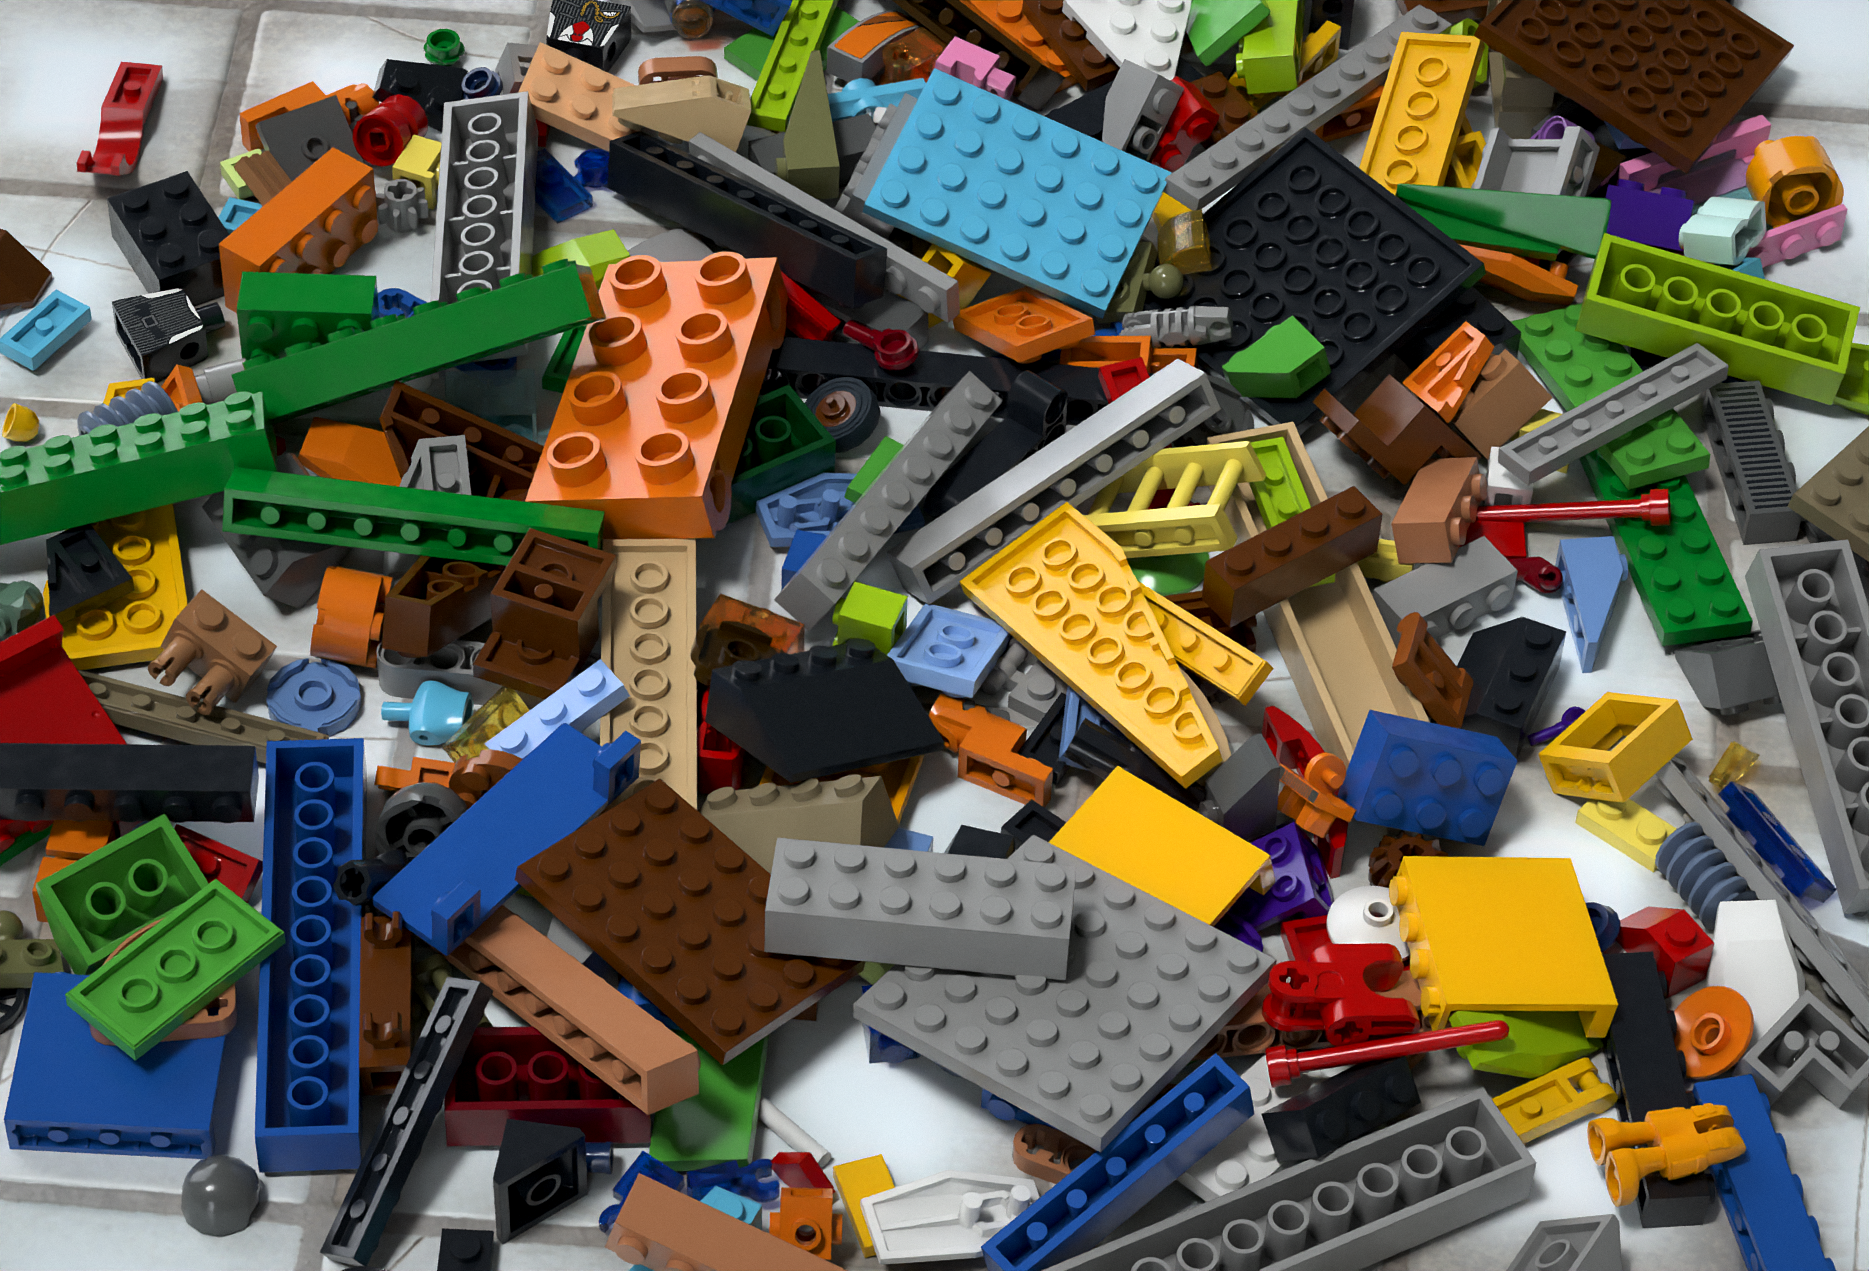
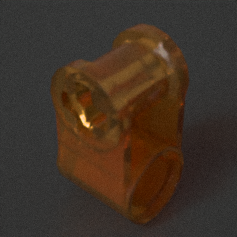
(911, 57)

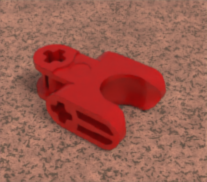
(1339, 994)

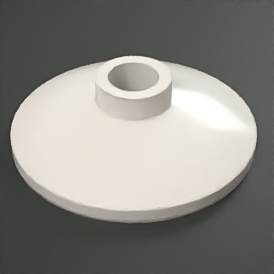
(1353, 919)

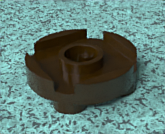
(727, 645)

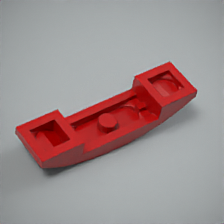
(1295, 748)

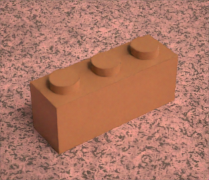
(1438, 510)

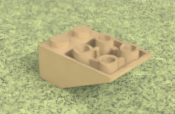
(685, 108)

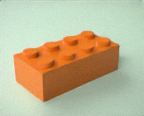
(306, 225)

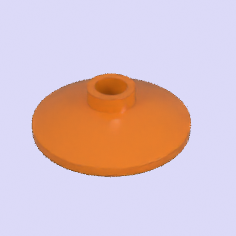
(1713, 1030)

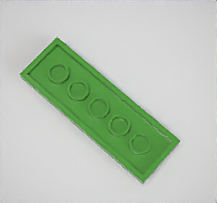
(1585, 366)

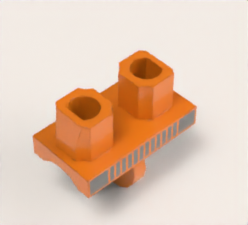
(1313, 799)

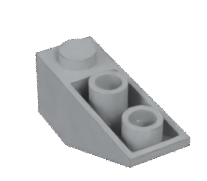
(1138, 109)

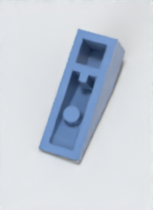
(1590, 590)

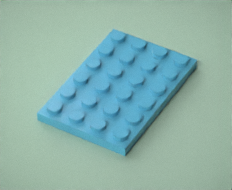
(1017, 193)

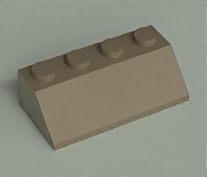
(828, 811)

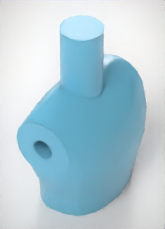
(433, 714)

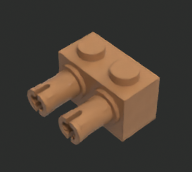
(1499, 403)
(217, 648)

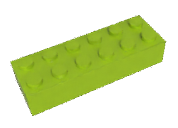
(1750, 323)

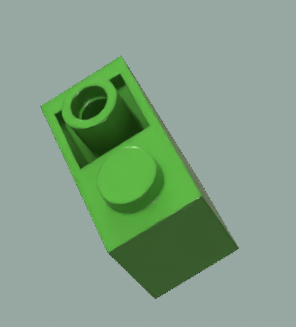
(1279, 363)

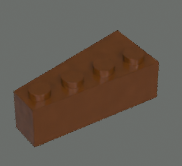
(437, 604)

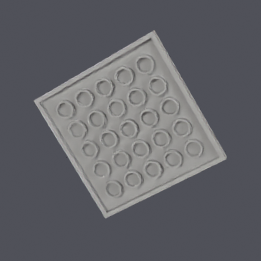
(1086, 1049)

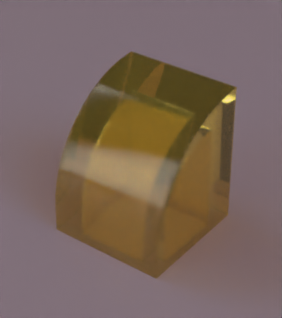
(1185, 243)

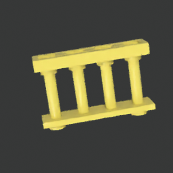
(1179, 526)

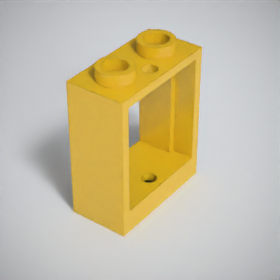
(1654, 736)

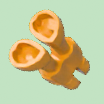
(1677, 1142)

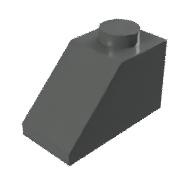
(1244, 791)

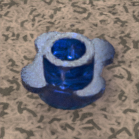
(592, 168)

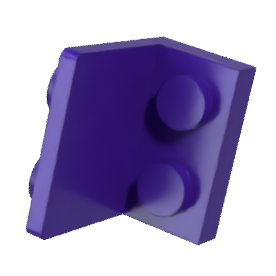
(1299, 881)

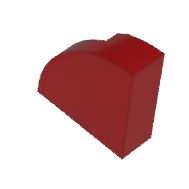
(800, 1170)

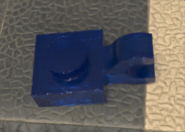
(738, 1180)

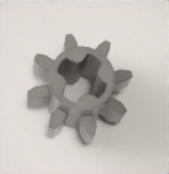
(401, 205)

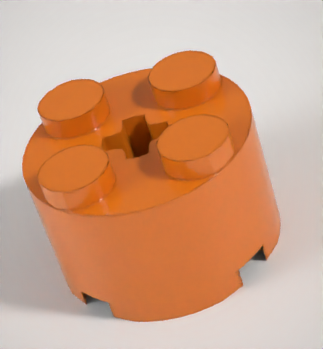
(350, 616)

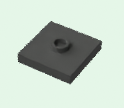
(306, 135)

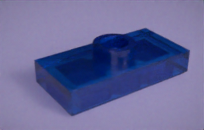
(558, 190)

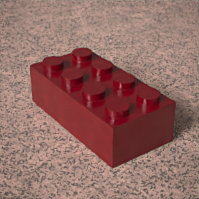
(533, 1080)

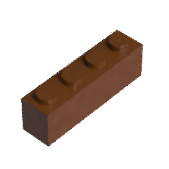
(1291, 556)

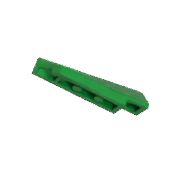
(1512, 221)

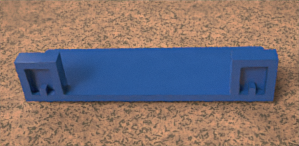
(475, 860)

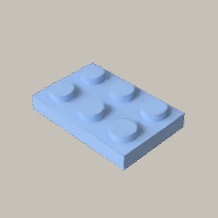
(949, 650)

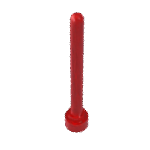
(1651, 507)
(1288, 1064)

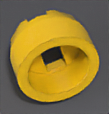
(20, 424)

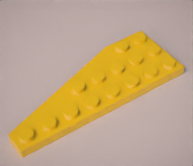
(1084, 616)
(138, 622)

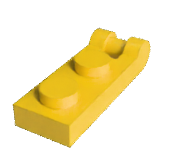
(1553, 1101)

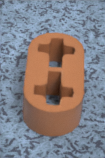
(675, 66)

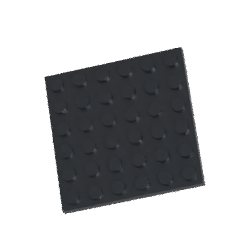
(1335, 253)

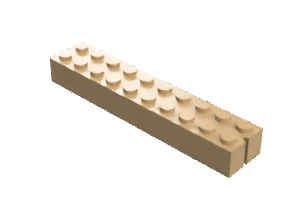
(1328, 631)

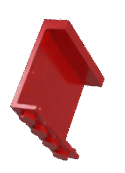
(45, 703)

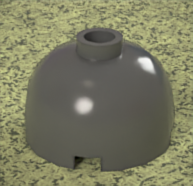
(417, 817)

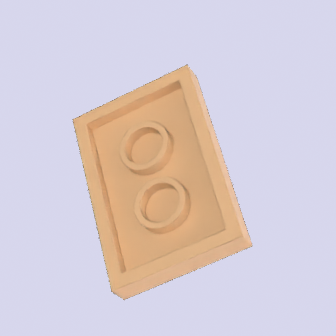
(574, 96)

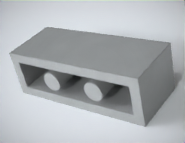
(1449, 593)

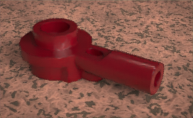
(892, 348)

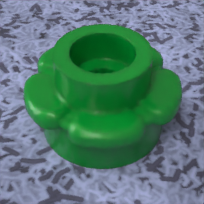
(443, 47)

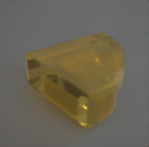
(1733, 765)

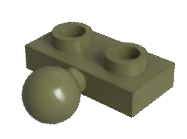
(1141, 276)
(24, 956)

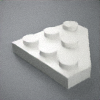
(1135, 30)

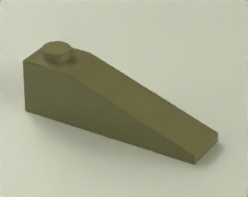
(809, 141)

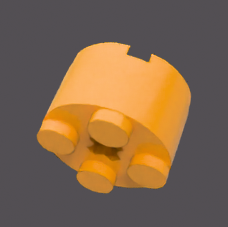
(1793, 179)

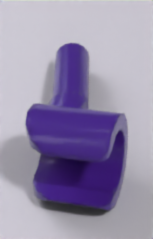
(1551, 732)

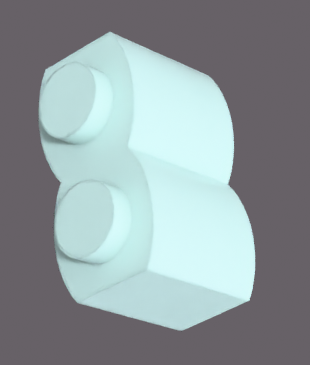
(1723, 230)

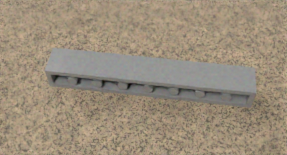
(1061, 472)
(887, 501)

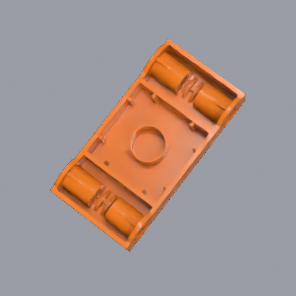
(664, 395)

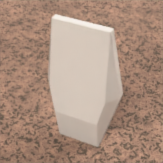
(1756, 960)
(943, 1215)

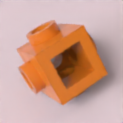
(809, 1208)

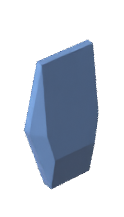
(813, 507)

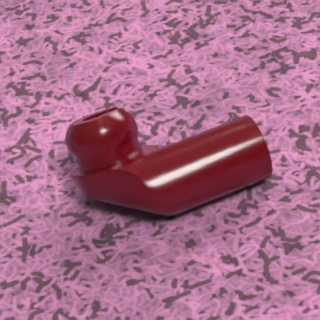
(1538, 574)

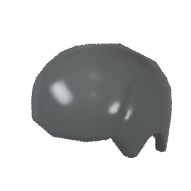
(220, 1195)

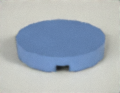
(314, 696)

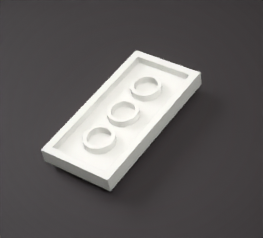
(1247, 1151)

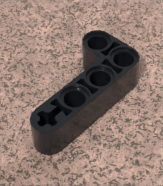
(1033, 421)

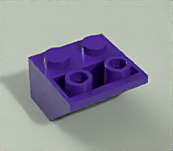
(1648, 216)

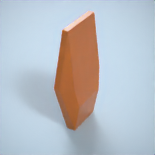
(1524, 279)
(348, 453)

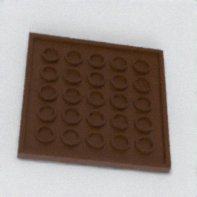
(1648, 67)

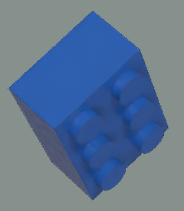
(1427, 778)

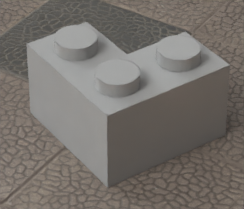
(1810, 1044)

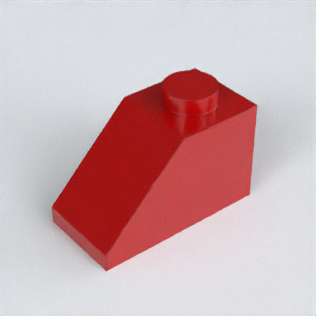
(1676, 942)

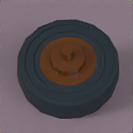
(846, 410)

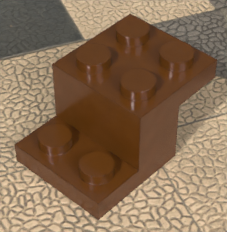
(1392, 430)
(544, 614)

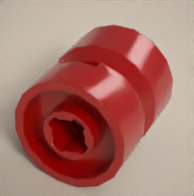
(388, 129)

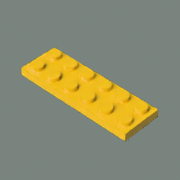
(1421, 109)

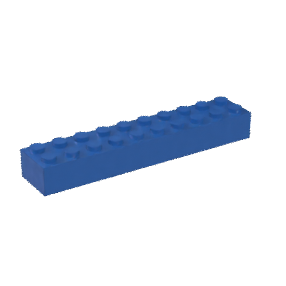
(311, 985)

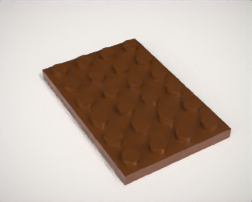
(680, 919)

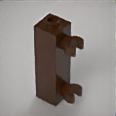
(385, 1002)

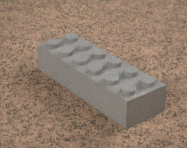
(920, 908)

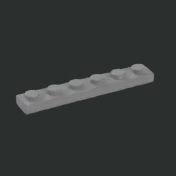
(1612, 414)

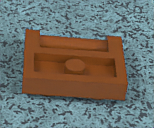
(1431, 673)

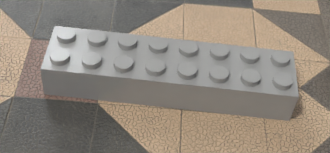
(485, 197)
(1819, 654)

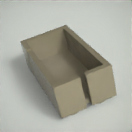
(1517, 96)

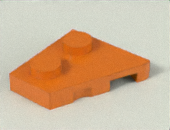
(1450, 371)

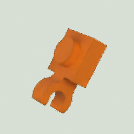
(421, 771)

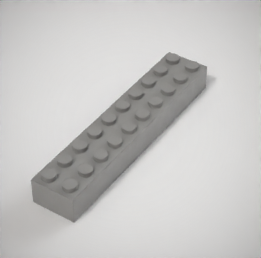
(1345, 1205)

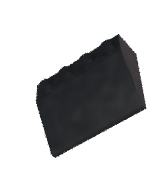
(821, 710)

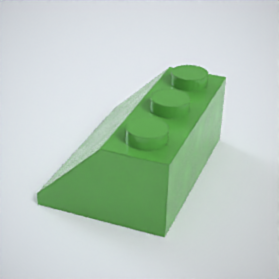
(118, 892)

